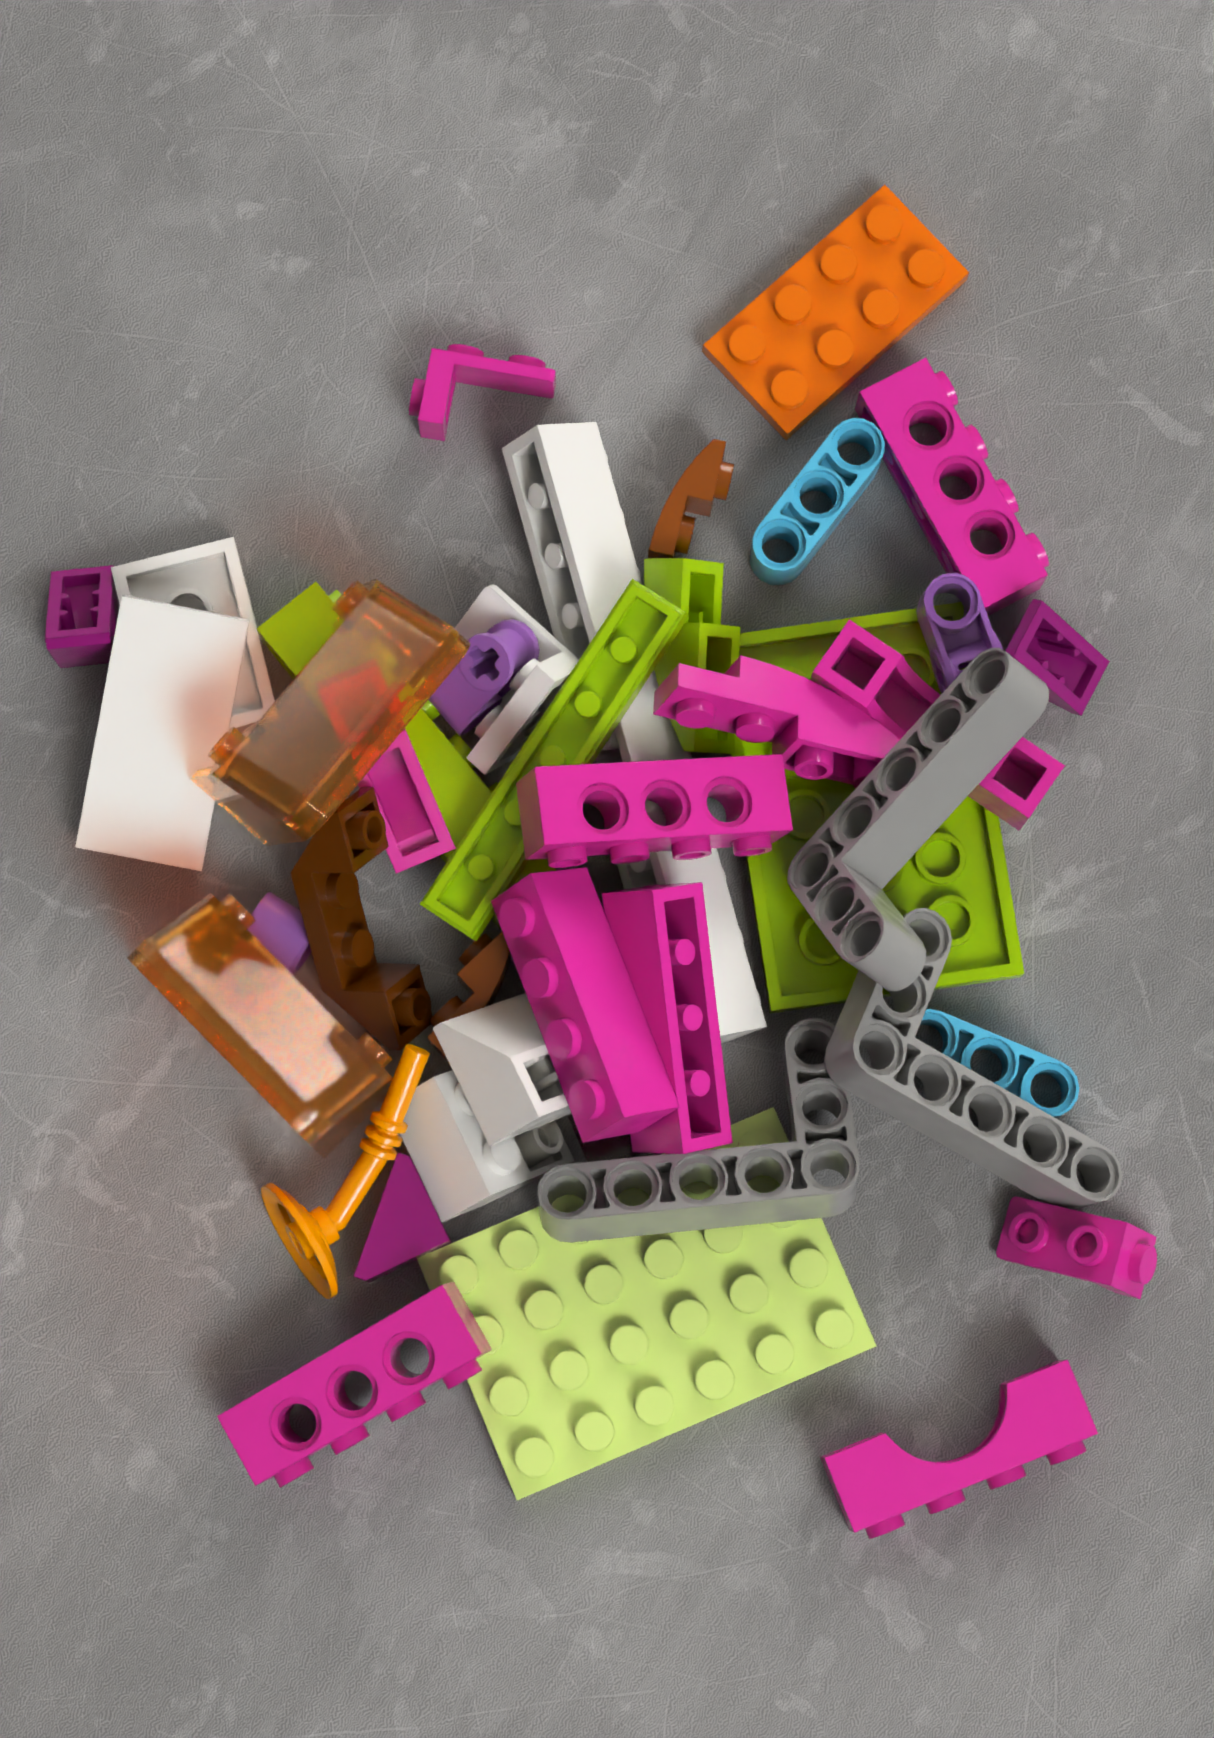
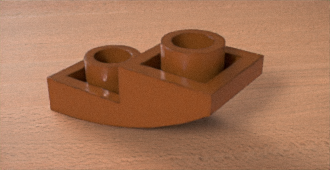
(694, 493)
(481, 976)

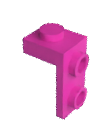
(465, 364)
(1078, 1246)

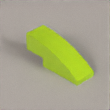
(702, 640)

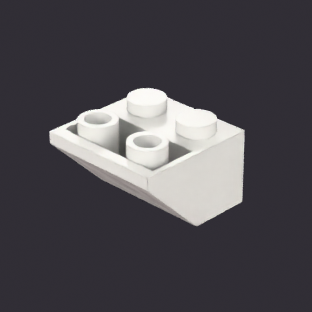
(503, 1068)
(456, 1158)

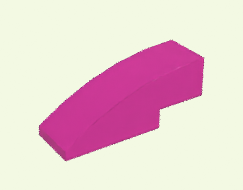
(408, 807)

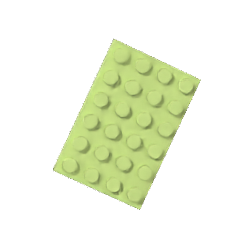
(645, 1331)

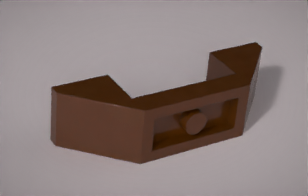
(379, 996)

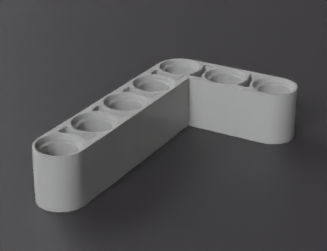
(902, 805)
(953, 1088)
(723, 1169)

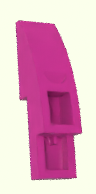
(764, 703)

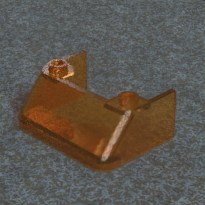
(334, 716)
(265, 1021)

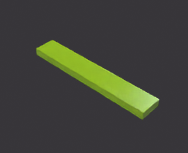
(567, 734)

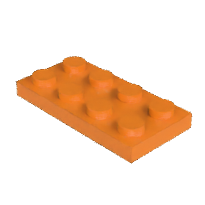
(835, 312)

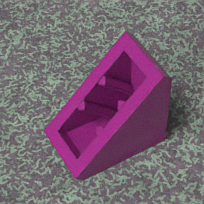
(81, 616)
(1057, 657)
(403, 1225)

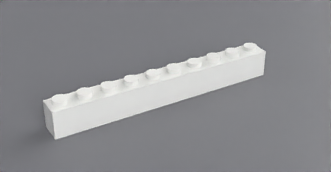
(582, 571)

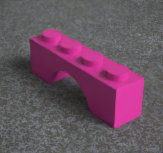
(894, 695)
(1035, 1418)

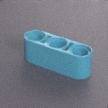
(822, 473)
(1017, 1061)

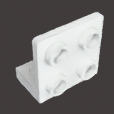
(532, 688)

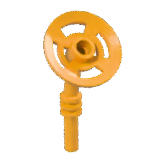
(313, 1231)

